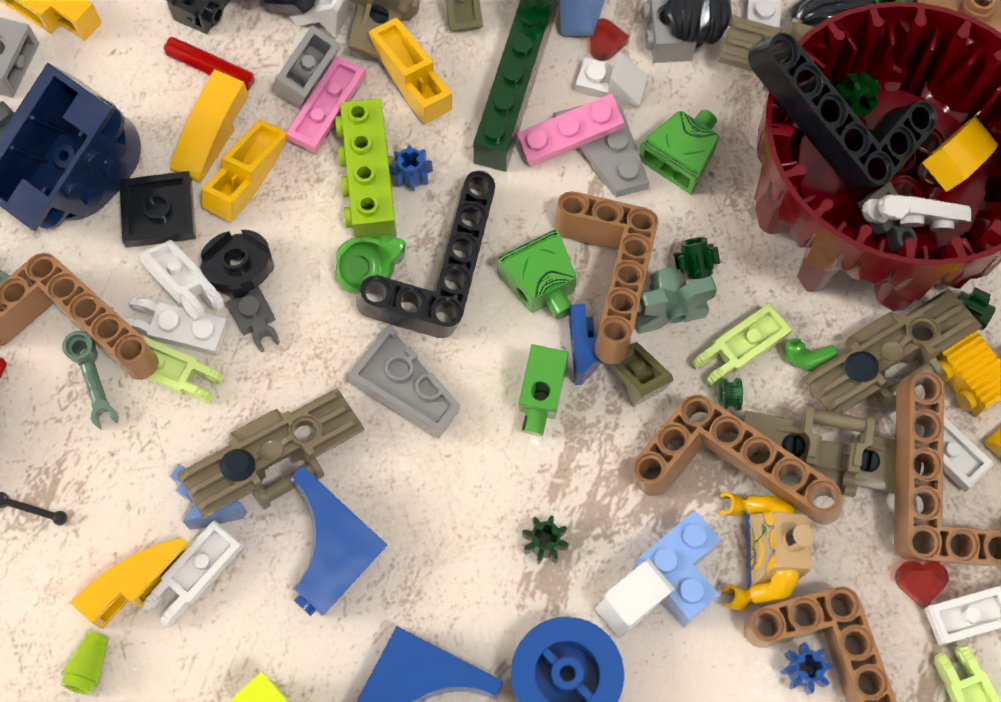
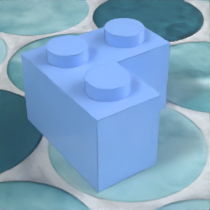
(676, 559)

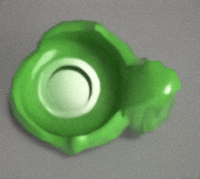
(367, 257)

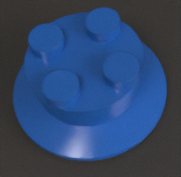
(567, 663)

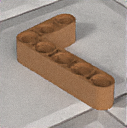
(632, 233)
(48, 282)
(737, 453)
(929, 485)
(835, 630)

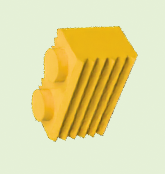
(972, 373)

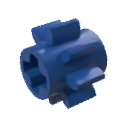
(411, 167)
(811, 659)

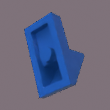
(582, 344)

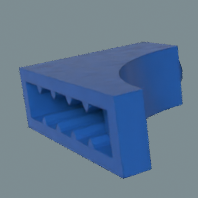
(340, 547)
(418, 670)

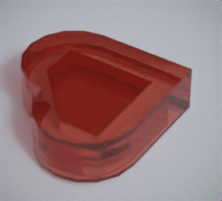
(607, 40)
(921, 581)

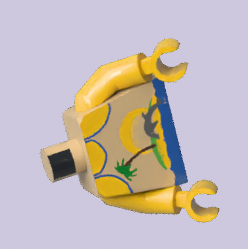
(776, 549)

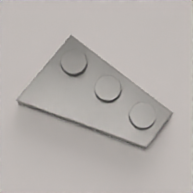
(616, 159)
(399, 381)

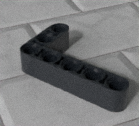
(829, 122)
(451, 268)

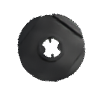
(239, 278)

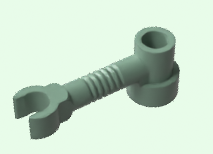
(72, 346)

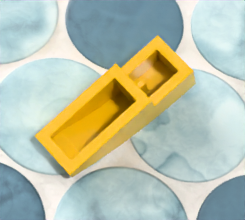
(74, 15)
(411, 70)
(209, 125)
(961, 154)
(243, 170)
(127, 581)

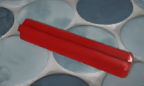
(205, 61)

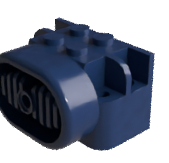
(64, 152)

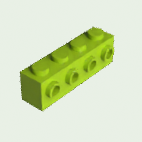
(367, 168)

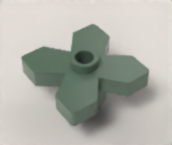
(673, 300)

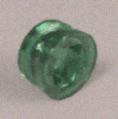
(731, 394)

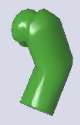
(802, 357)

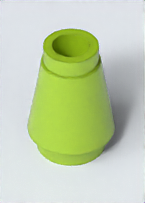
(86, 665)

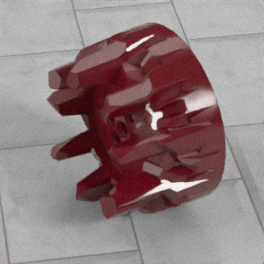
(914, 56)

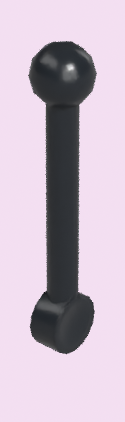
(59, 517)

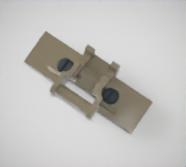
(860, 464)

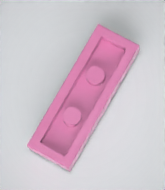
(319, 112)
(571, 130)

